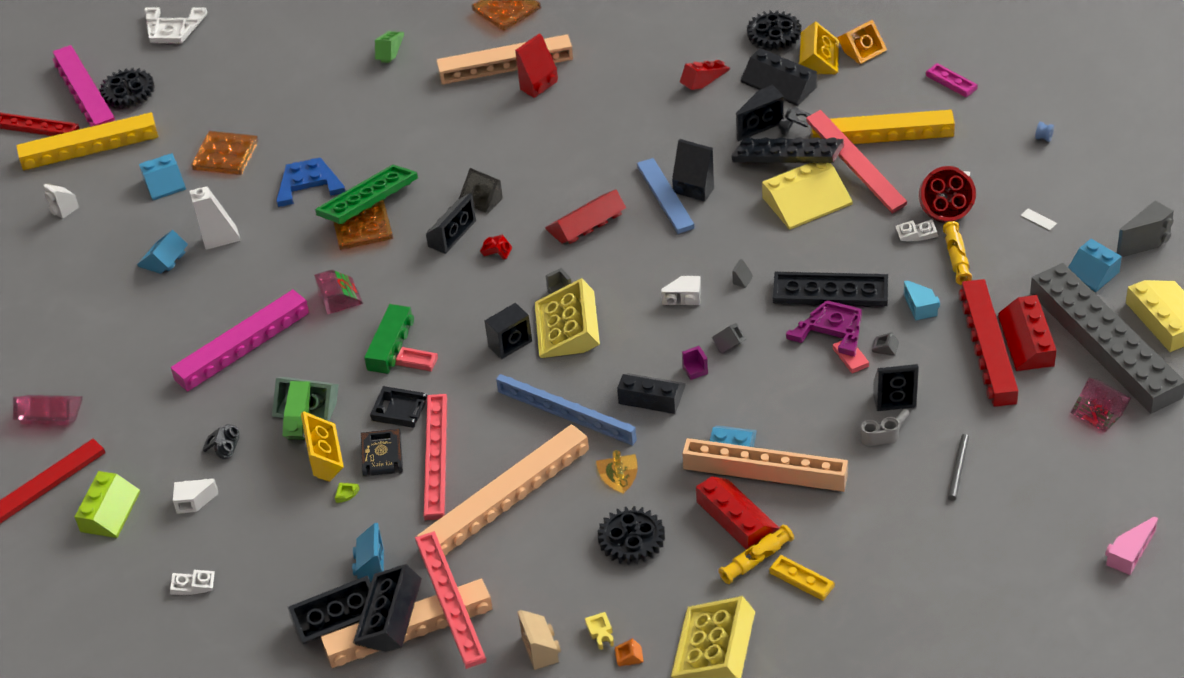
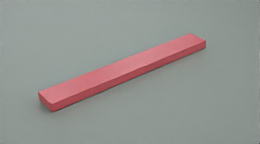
(858, 163)
(435, 457)
(450, 600)

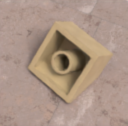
(538, 639)

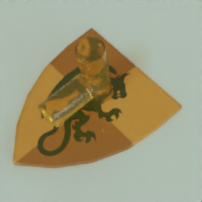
(618, 471)

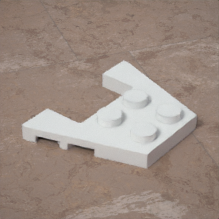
(171, 29)

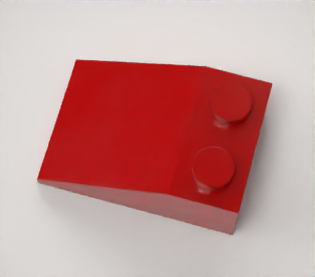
(535, 66)

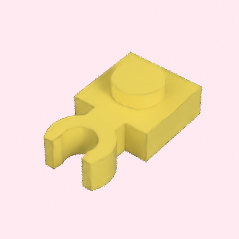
(600, 628)

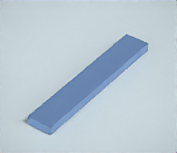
(665, 196)

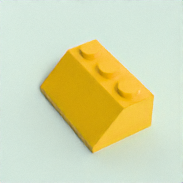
(819, 49)
(322, 446)

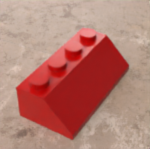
(587, 216)
(1027, 334)
(734, 511)

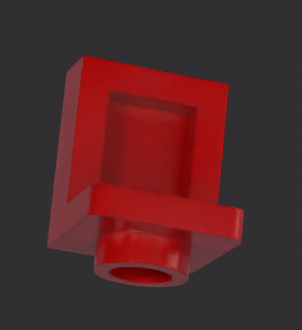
(496, 244)

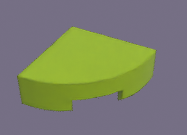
(346, 492)

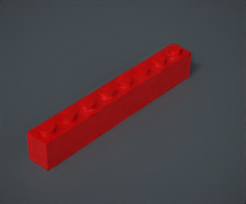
(988, 343)

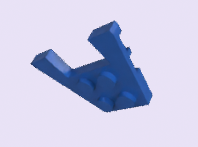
(307, 175)

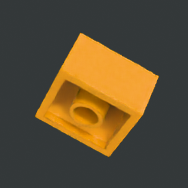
(862, 42)

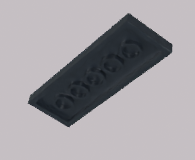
(788, 150)
(841, 288)

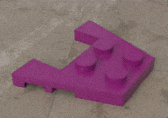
(834, 320)

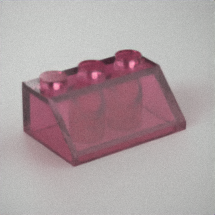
(46, 408)

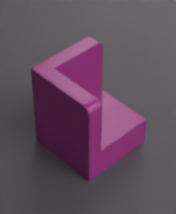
(694, 362)

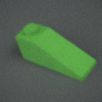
(388, 45)
(296, 403)

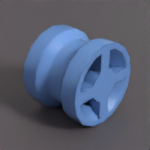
(1044, 131)

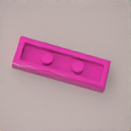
(951, 80)

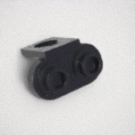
(791, 117)
(224, 440)

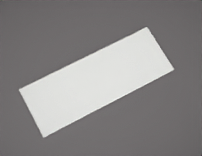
(1038, 219)

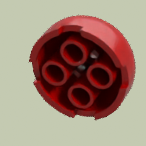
(956, 187)

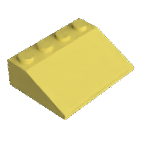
(805, 194)
(1160, 309)
(567, 321)
(714, 640)

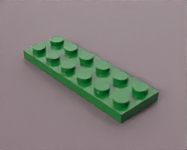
(366, 194)

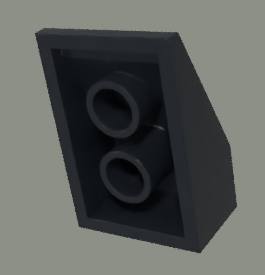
(760, 113)
(693, 170)
(896, 387)

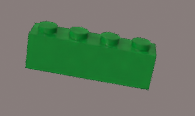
(389, 338)

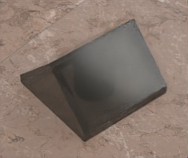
(484, 188)

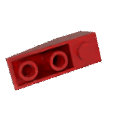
(700, 74)

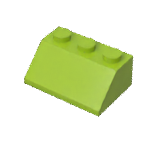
(106, 505)

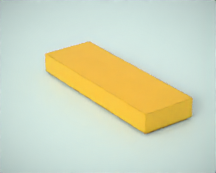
(801, 577)

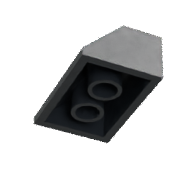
(452, 225)
(650, 393)

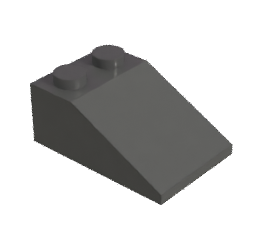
(1146, 230)

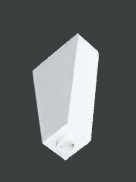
(214, 222)

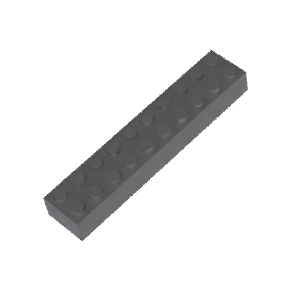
(1107, 338)

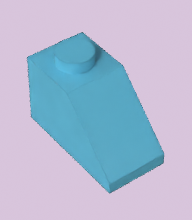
(921, 300)

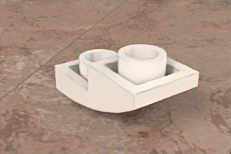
(922, 231)
(189, 584)

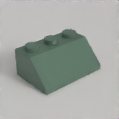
(321, 402)

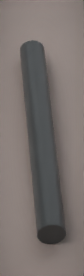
(958, 467)

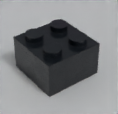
(508, 330)

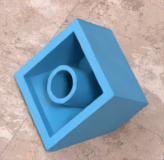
(162, 176)
(164, 253)
(1095, 264)
(733, 436)
(368, 553)

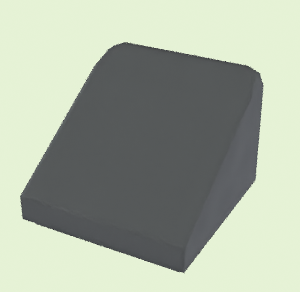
(741, 274)
(885, 344)

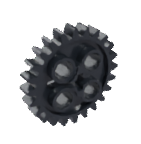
(774, 30)
(138, 83)
(631, 535)

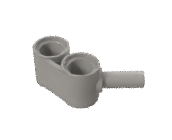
(883, 433)

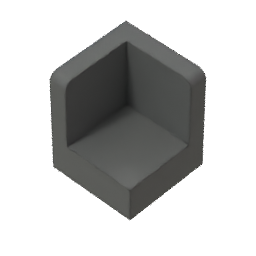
(557, 280)
(729, 337)

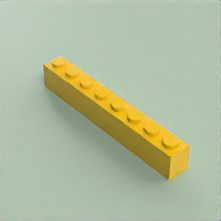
(895, 126)
(87, 141)

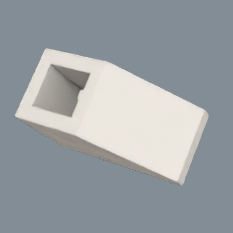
(61, 200)
(682, 291)
(193, 495)

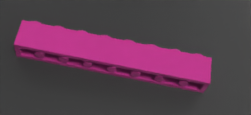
(81, 87)
(239, 340)

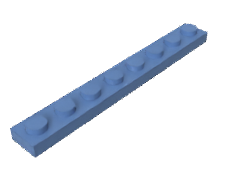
(568, 410)

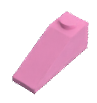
(1130, 546)

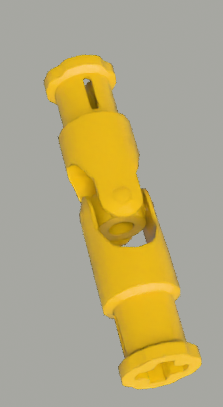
(957, 252)
(766, 547)

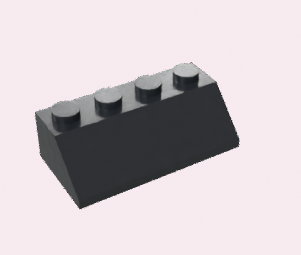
(789, 78)
(388, 609)
(330, 610)

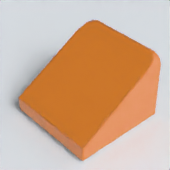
(629, 653)

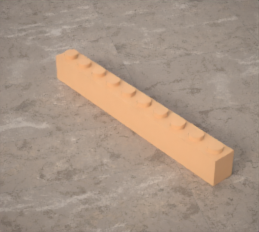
(509, 488)

